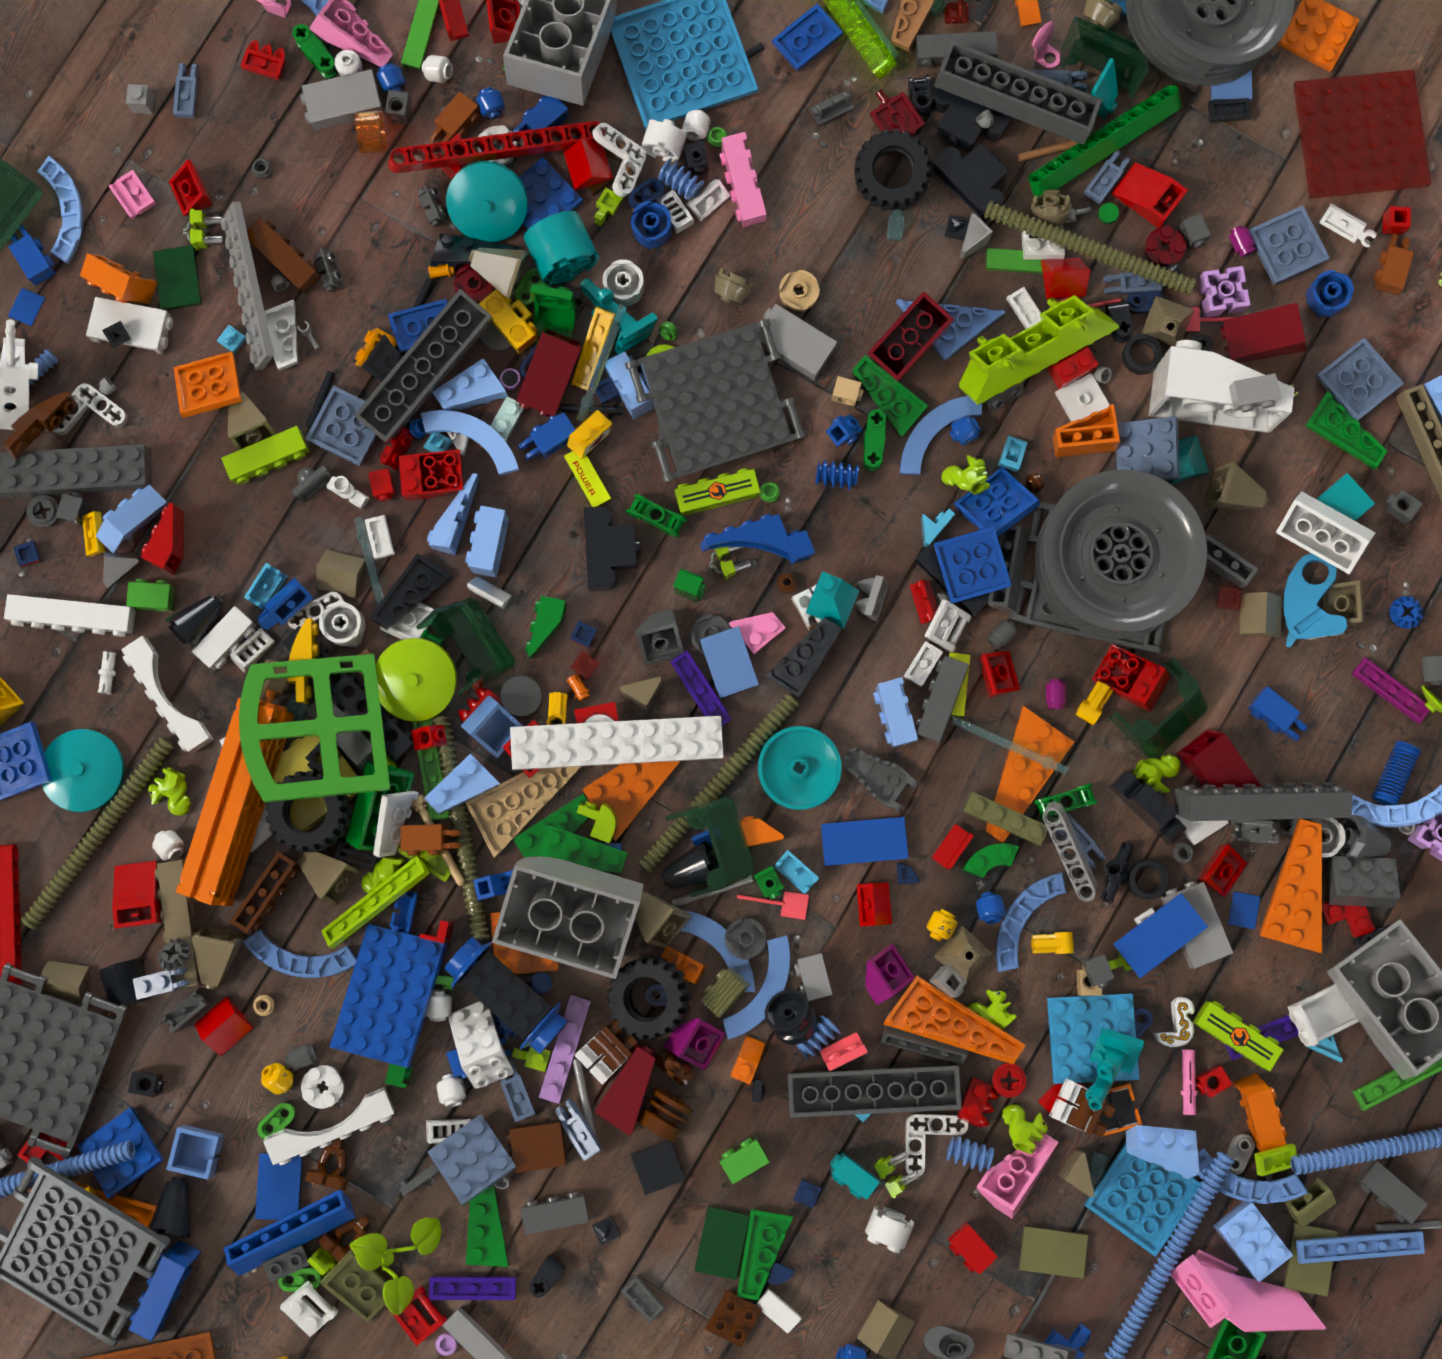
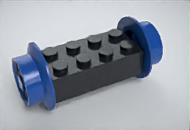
(505, 995)

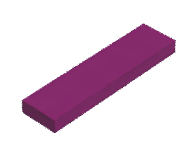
(1391, 690)

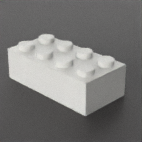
(1325, 532)

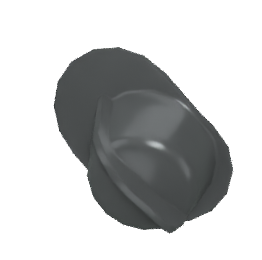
(948, 1343)

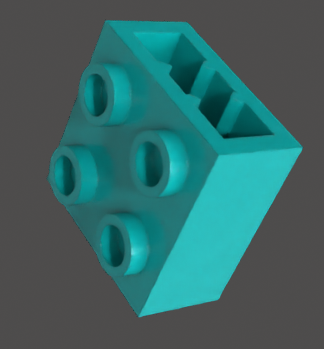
(1347, 498)
(849, 1172)

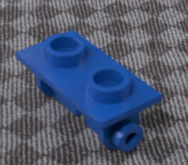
(403, 921)

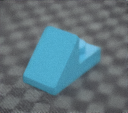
(1012, 454)
(931, 530)

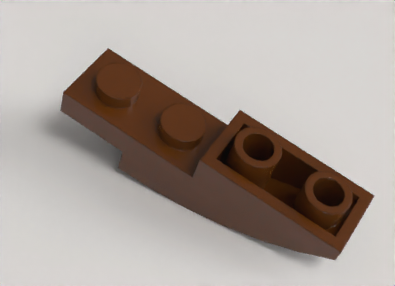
(41, 417)

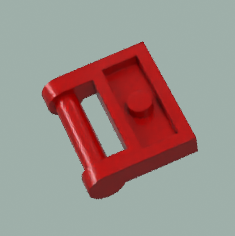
(415, 1323)

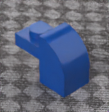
(492, 885)
(1078, 1338)

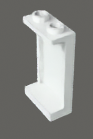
(144, 324)
(1321, 1015)

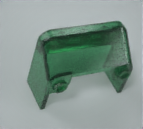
(1095, 47)
(475, 638)
(1155, 740)
(727, 840)

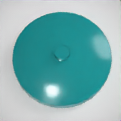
(486, 201)
(799, 768)
(84, 770)

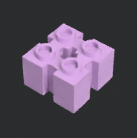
(1229, 282)
(1427, 836)

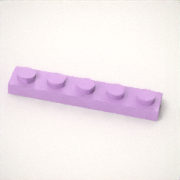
(565, 1049)

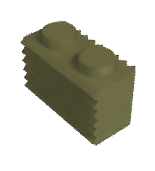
(724, 992)
(1311, 1205)

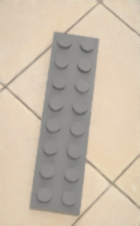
(248, 287)

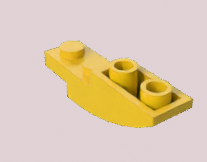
(303, 649)

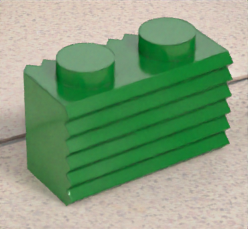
(689, 585)

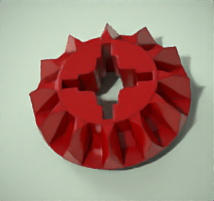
(1015, 1087)

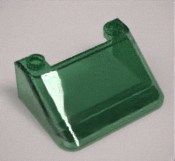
(17, 200)

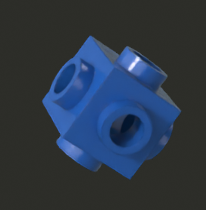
(844, 430)

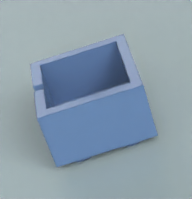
(490, 726)
(195, 1152)

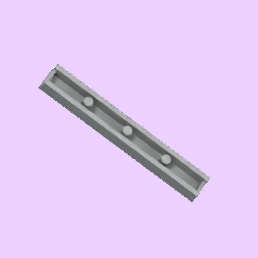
(474, 1337)

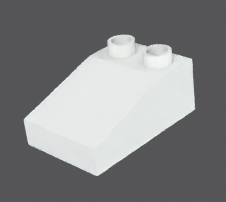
(1197, 390)

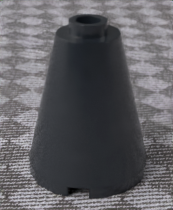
(195, 620)
(691, 867)
(173, 1210)

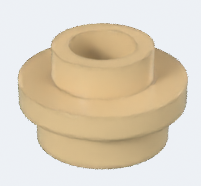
(257, 1005)

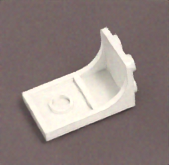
(479, 1045)

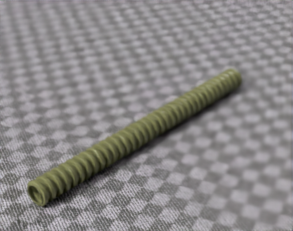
(1090, 248)
(721, 780)
(97, 833)
(465, 853)

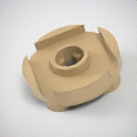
(795, 280)

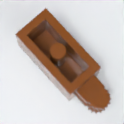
(455, 118)
(1393, 267)
(427, 839)

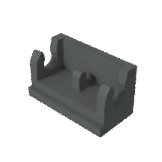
(1256, 831)
(186, 1011)

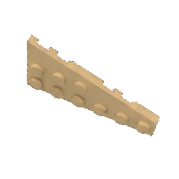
(513, 804)

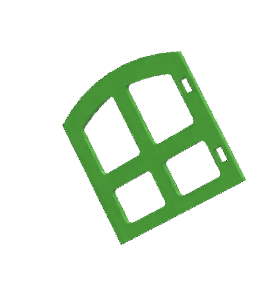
(325, 726)

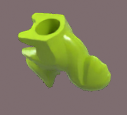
(969, 479)
(1154, 769)
(174, 788)
(383, 869)
(996, 1012)
(1021, 1131)

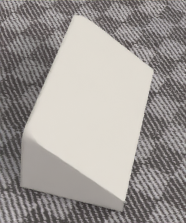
(708, 199)
(489, 592)
(778, 1311)

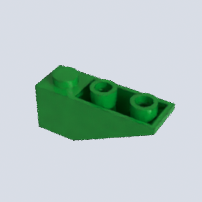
(548, 620)

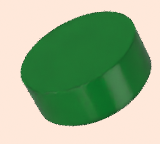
(1108, 213)

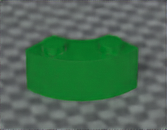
(988, 857)

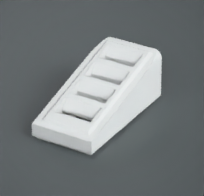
(684, 223)
(248, 645)
(439, 1123)

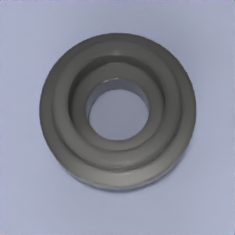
(261, 163)
(1189, 853)

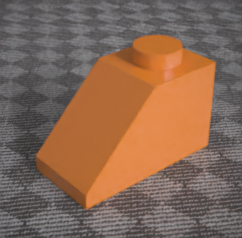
(759, 832)
(747, 1060)

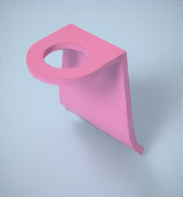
(276, 8)
(1042, 47)

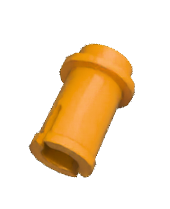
(441, 270)

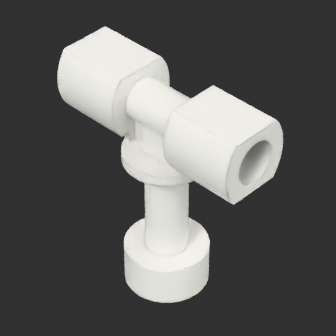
(343, 488)

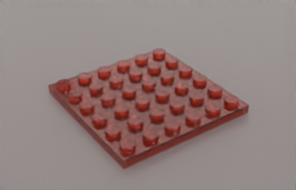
(1362, 134)

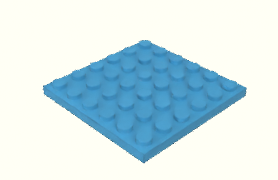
(682, 57)

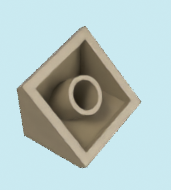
(339, 573)
(1345, 600)
(1260, 614)
(642, 692)
(66, 981)
(1077, 1172)
(885, 1330)

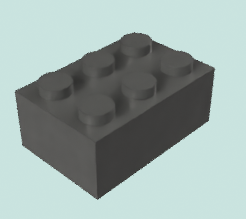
(1362, 881)

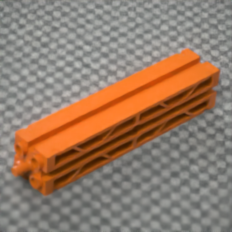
(230, 814)

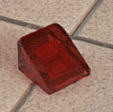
(957, 12)

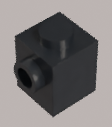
(696, 158)

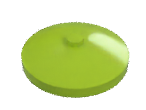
(415, 679)

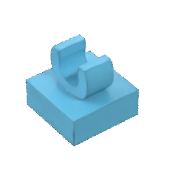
(231, 339)
(437, 442)

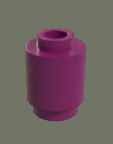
(1242, 241)
(1056, 694)

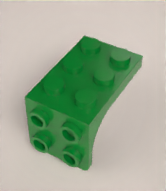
(554, 309)

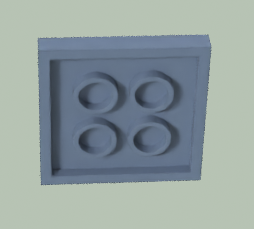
(1288, 245)
(1359, 379)
(339, 430)
(1150, 447)
(472, 1159)

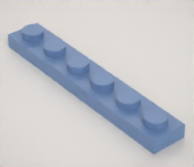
(1360, 1246)

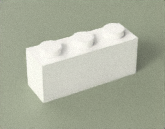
(224, 638)

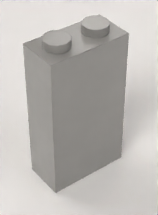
(337, 99)
(798, 342)
(1211, 942)

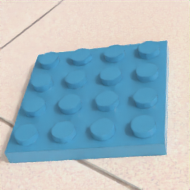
(1075, 1028)
(1142, 1200)

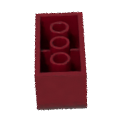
(911, 336)

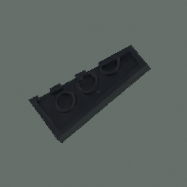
(456, 249)
(412, 587)
(804, 659)

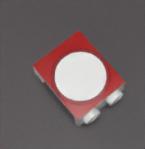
(598, 713)

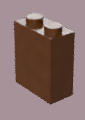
(537, 1146)

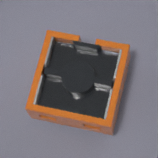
(1125, 1114)

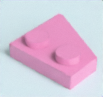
(758, 630)

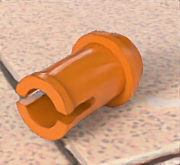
(578, 687)

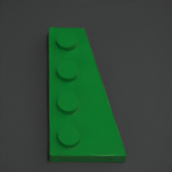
(895, 400)
(1340, 429)
(564, 818)
(581, 851)
(485, 1233)
(762, 1244)

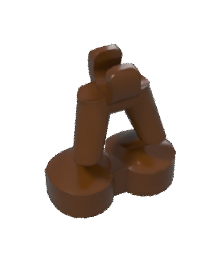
(680, 1072)
(330, 1180)
(332, 1244)

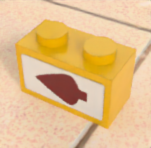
(589, 434)

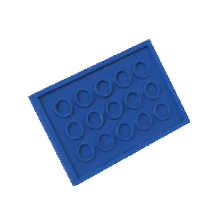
(388, 996)

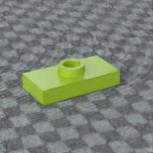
(1274, 1159)

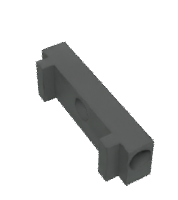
(409, 1186)

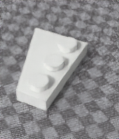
(283, 334)
(392, 815)

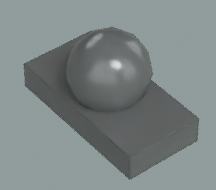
(310, 482)

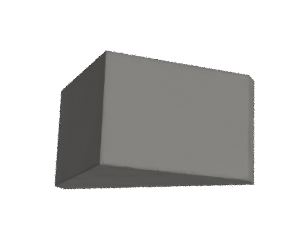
(117, 565)

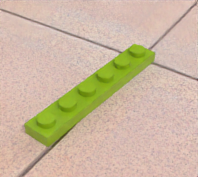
(375, 902)

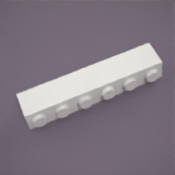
(69, 614)

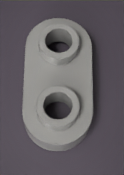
(1240, 1155)

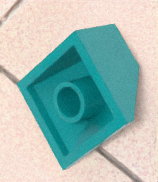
(1106, 90)
(1191, 460)
(832, 599)

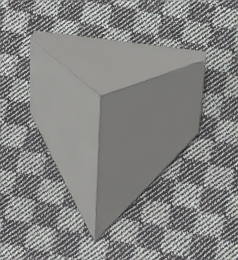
(976, 236)

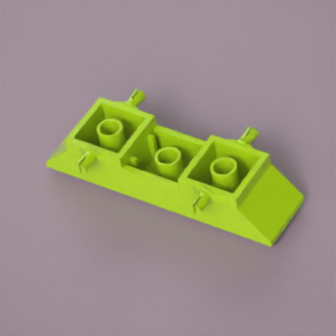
(1009, 361)

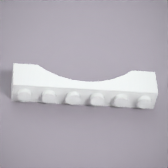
(144, 660)
(289, 1143)

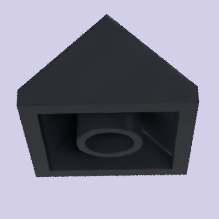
(119, 981)

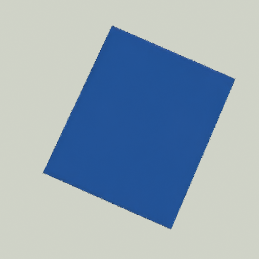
(26, 306)
(1244, 910)

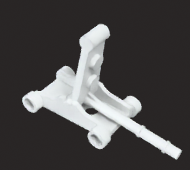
(14, 377)

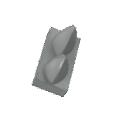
(877, 589)

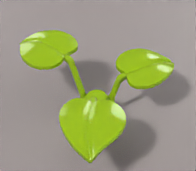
(372, 1252)

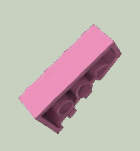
(742, 180)

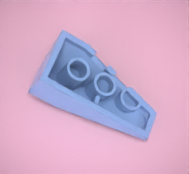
(451, 524)

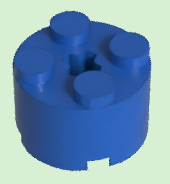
(657, 215)
(1319, 296)

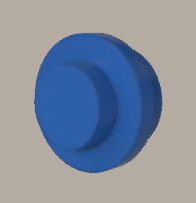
(417, 428)
(541, 982)

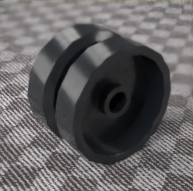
(791, 1017)

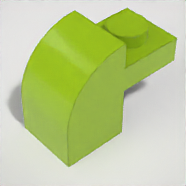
(605, 819)

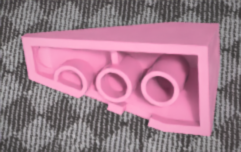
(342, 27)
(1014, 1177)

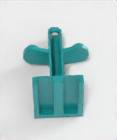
(631, 331)
(1112, 1053)

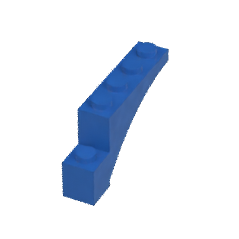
(765, 534)

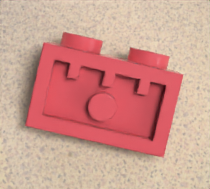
(843, 1051)

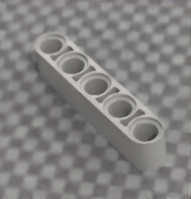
(1070, 861)

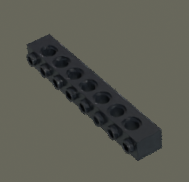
(395, 749)

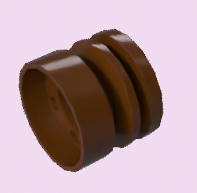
(665, 1115)

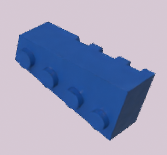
(163, 1290)

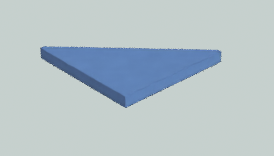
(967, 326)

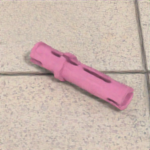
(1189, 1082)

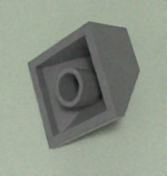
(659, 638)

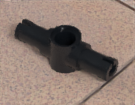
(1114, 880)

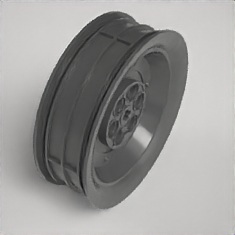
(1204, 47)
(1141, 510)

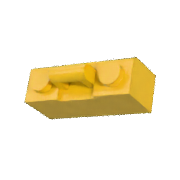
(512, 327)

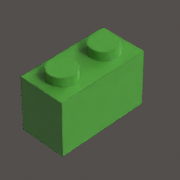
(150, 596)
(743, 1160)

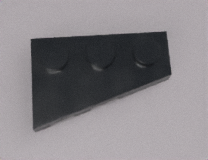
(381, 359)

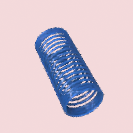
(1386, 798)

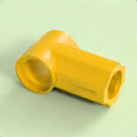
(1092, 706)
(557, 707)
(1058, 942)

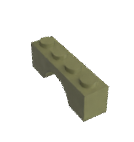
(1005, 818)

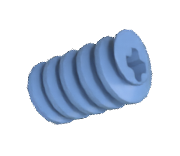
(679, 180)
(823, 1031)
(970, 1153)

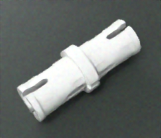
(107, 672)

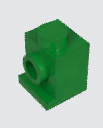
(769, 874)
(397, 1076)

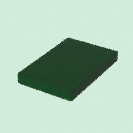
(177, 277)
(722, 1242)

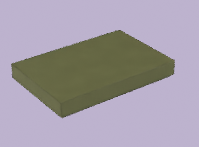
(1053, 1252)
(1308, 1277)
(356, 1287)

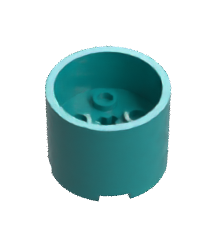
(561, 247)

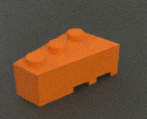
(116, 280)
(1088, 435)
(1261, 1112)

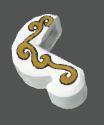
(1182, 1025)

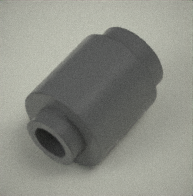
(1002, 634)
(301, 1056)

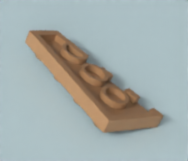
(910, 22)

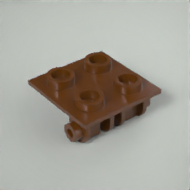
(733, 1318)

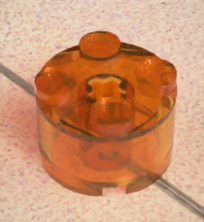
(370, 131)

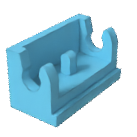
(265, 586)
(796, 872)

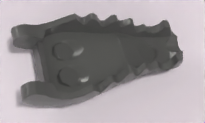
(881, 778)

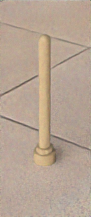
(420, 806)

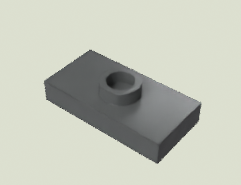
(643, 1299)

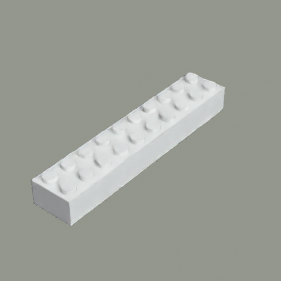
(616, 742)

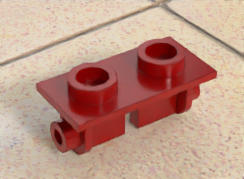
(400, 445)
(924, 600)

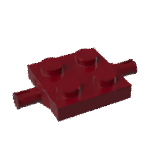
(896, 114)

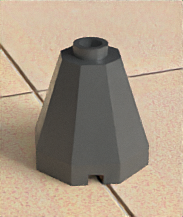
(1363, 839)

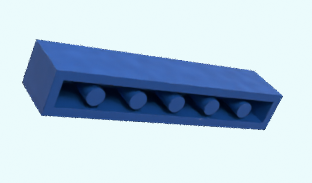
(289, 1232)

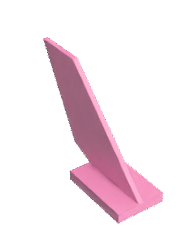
(1243, 1301)

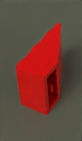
(1149, 193)
(430, 474)
(167, 541)
(1132, 677)
(135, 895)

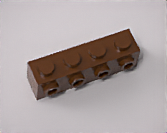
(282, 255)
(265, 892)

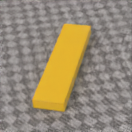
(592, 347)

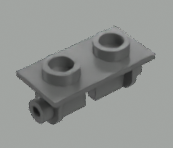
(832, 108)
(430, 197)
(326, 262)
(1000, 399)
(286, 1263)

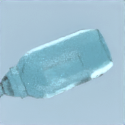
(895, 226)
(1097, 1168)

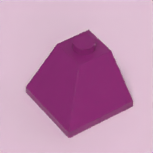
(886, 974)
(695, 1042)

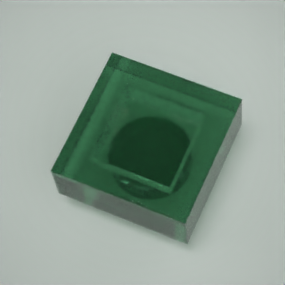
(938, 7)

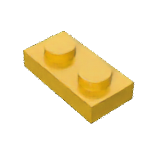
(91, 525)

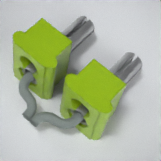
(198, 237)
(727, 568)
(895, 1184)

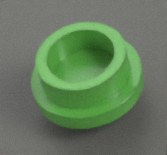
(715, 136)
(668, 330)
(769, 492)

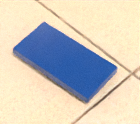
(864, 841)
(1160, 935)

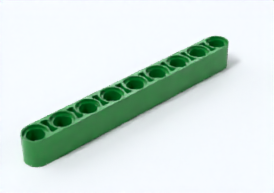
(1106, 140)

